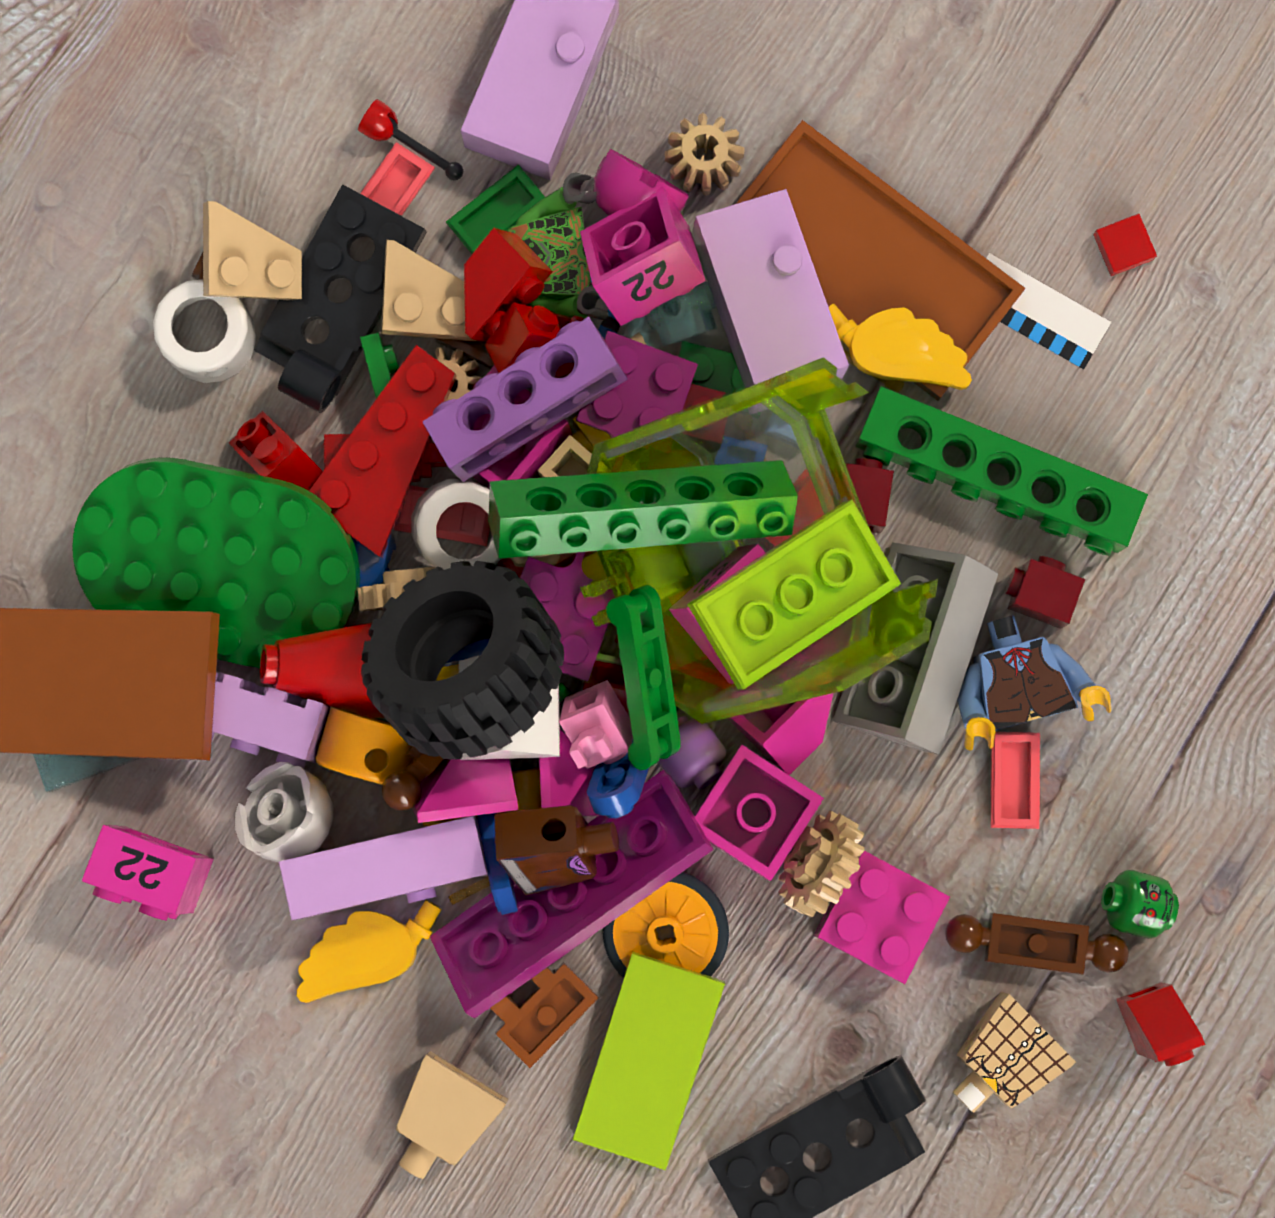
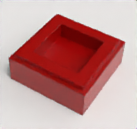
(1125, 244)

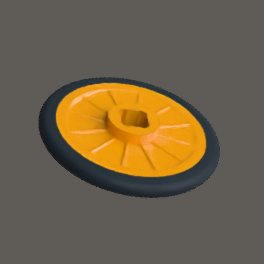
(697, 921)

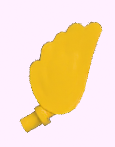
(903, 348)
(364, 952)

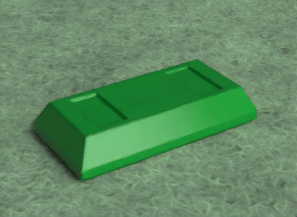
(495, 208)

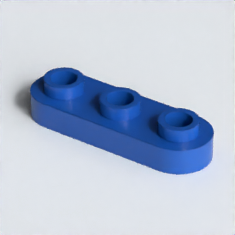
(615, 787)

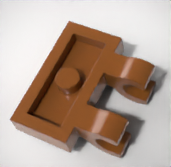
(545, 1014)

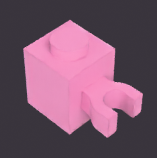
(596, 726)

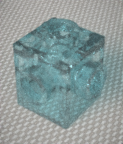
(687, 322)

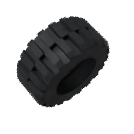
(490, 696)

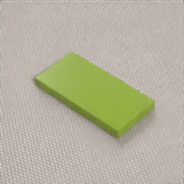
(794, 594)
(649, 1060)

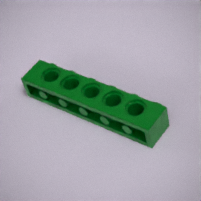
(1115, 502)
(641, 508)

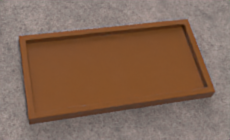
(882, 249)
(108, 682)

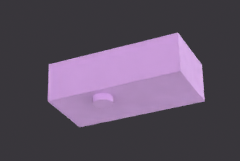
(538, 81)
(766, 288)
(384, 868)

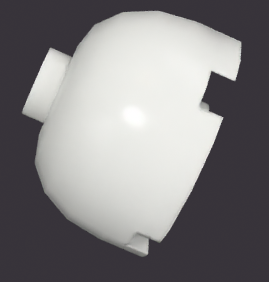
(284, 814)

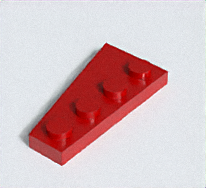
(383, 453)

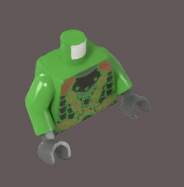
(554, 236)

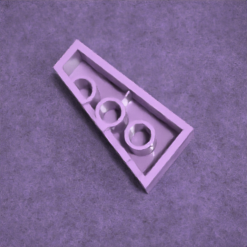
(268, 719)

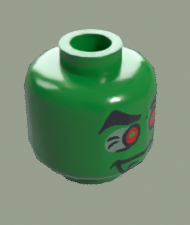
(1140, 904)

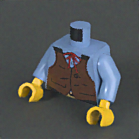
(1022, 684)

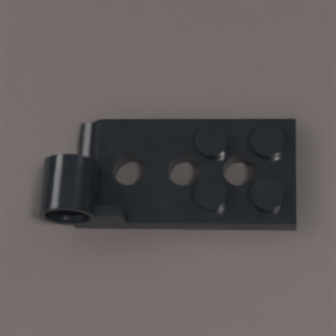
(318, 371)
(877, 1095)

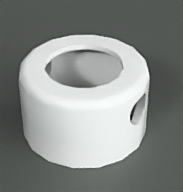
(218, 362)
(428, 512)

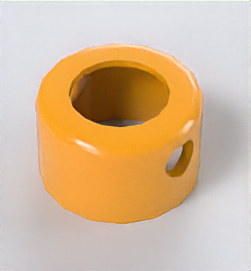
(351, 737)

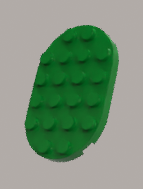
(220, 544)

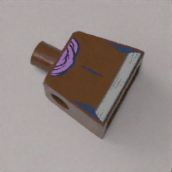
(550, 846)

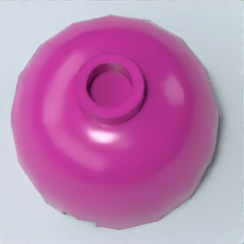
(625, 183)

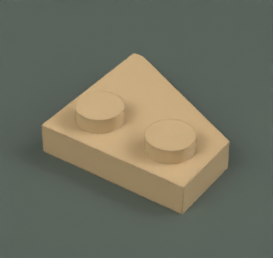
(246, 259)
(420, 297)

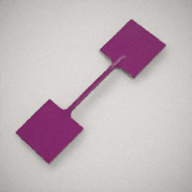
(654, 389)

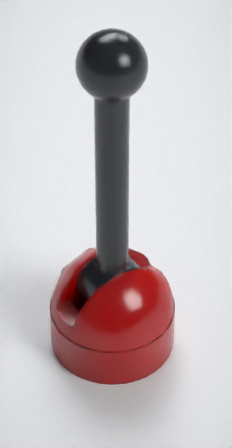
(382, 123)

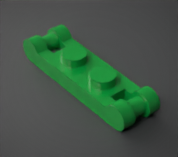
(646, 676)

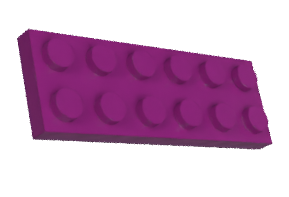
(497, 953)

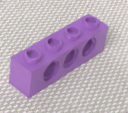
(550, 402)

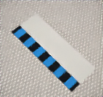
(1053, 318)

